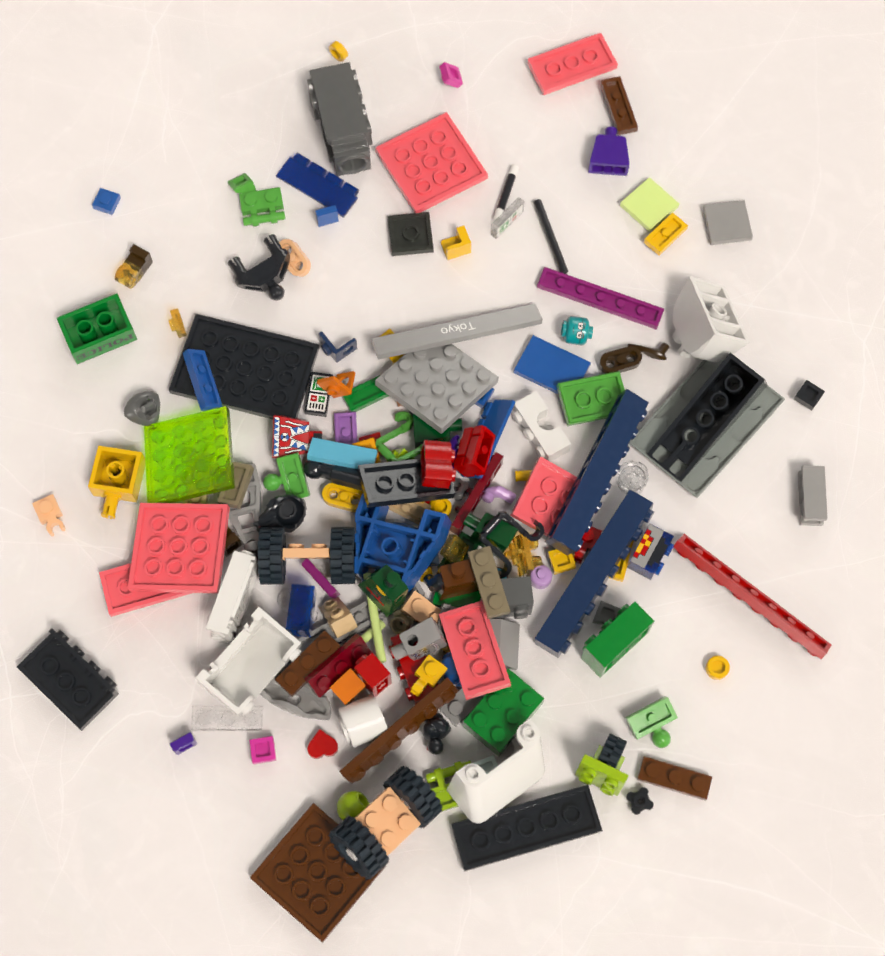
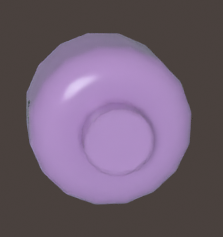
(541, 577)

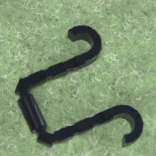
(493, 523)

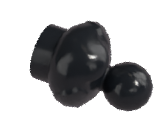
(435, 730)

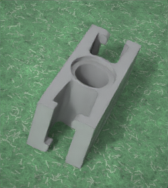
(812, 495)

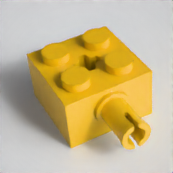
(111, 485)

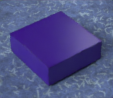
(183, 743)

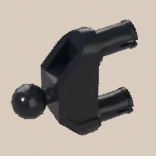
(265, 275)

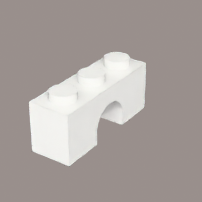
(548, 443)

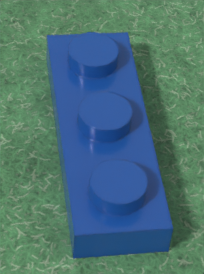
(202, 379)

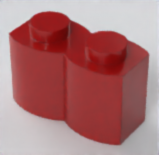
(437, 464)

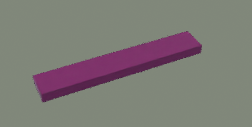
(600, 298)

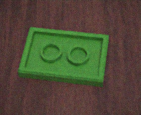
(589, 397)

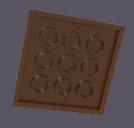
(311, 876)

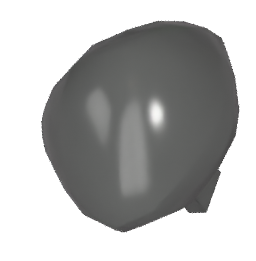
(143, 408)

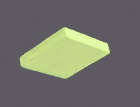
(649, 204)

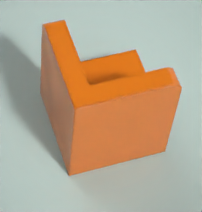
(348, 686)

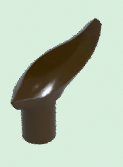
(654, 353)

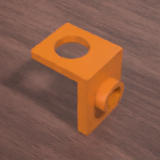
(334, 385)

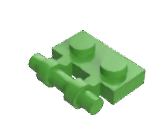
(260, 202)

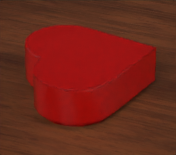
(322, 745)

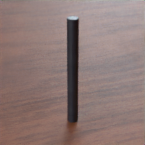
(550, 236)

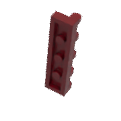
(475, 494)

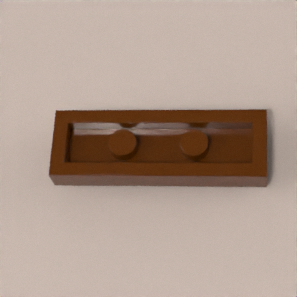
(619, 105)
(315, 654)
(674, 778)

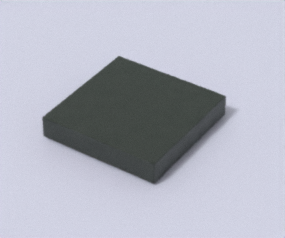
(410, 234)

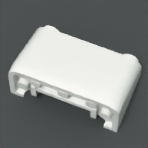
(249, 663)
(485, 794)

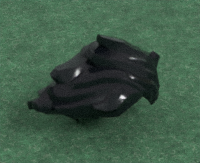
(283, 511)

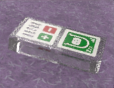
(507, 218)

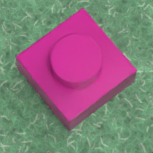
(451, 75)
(263, 750)

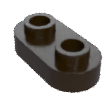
(619, 360)

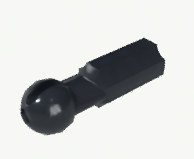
(337, 474)

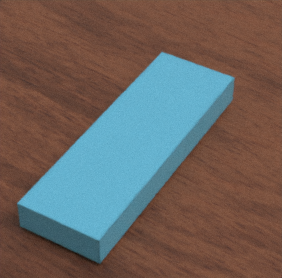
(340, 453)

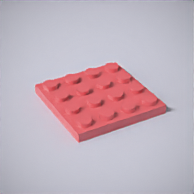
(431, 163)
(179, 548)

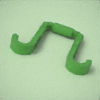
(402, 429)

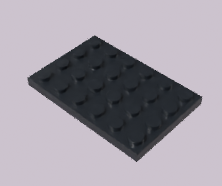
(250, 367)

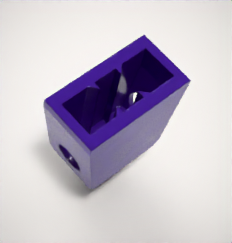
(609, 154)

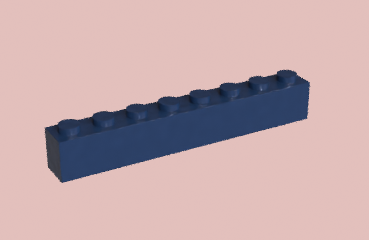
(597, 472)
(594, 573)

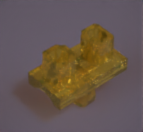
(521, 555)

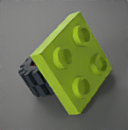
(604, 767)

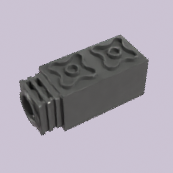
(342, 117)

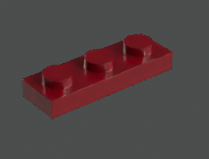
(337, 665)

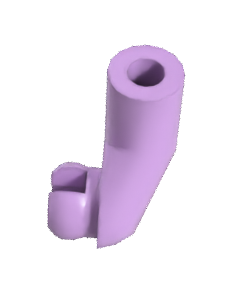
(498, 492)

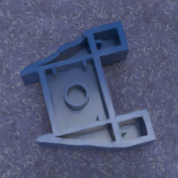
(400, 547)

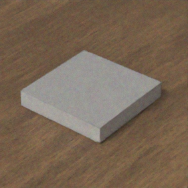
(727, 222)

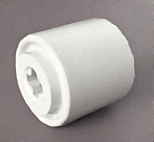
(362, 721)

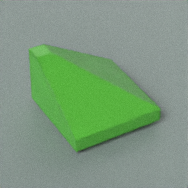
(242, 184)

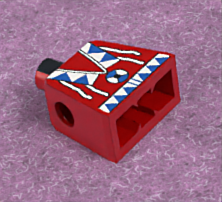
(291, 436)

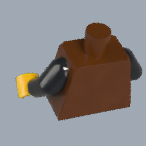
(451, 580)

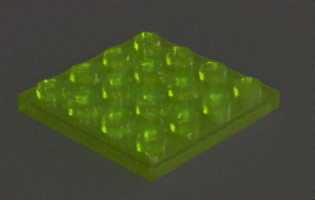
(189, 456)

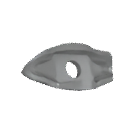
(309, 707)

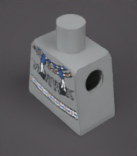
(428, 637)

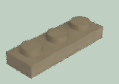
(488, 582)

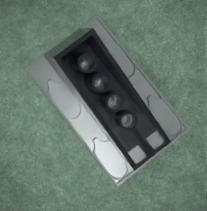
(707, 422)

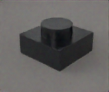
(809, 395)

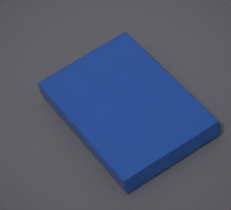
(549, 364)

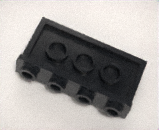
(68, 679)

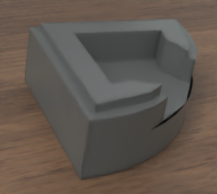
(605, 612)

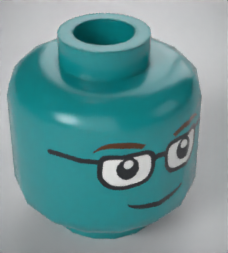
(576, 330)

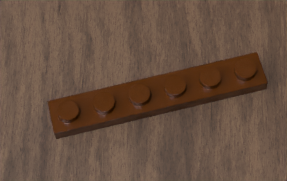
(405, 726)

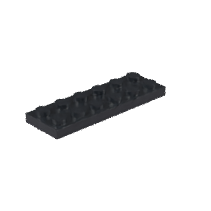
(527, 828)

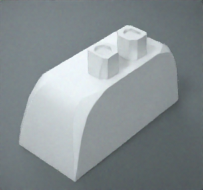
(706, 322)

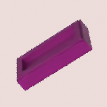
(320, 579)

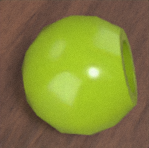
(351, 804)

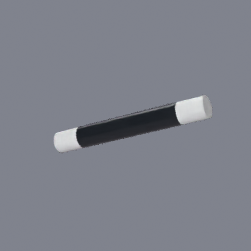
(506, 191)

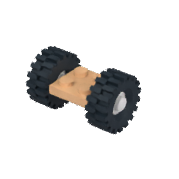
(273, 555)
(385, 822)

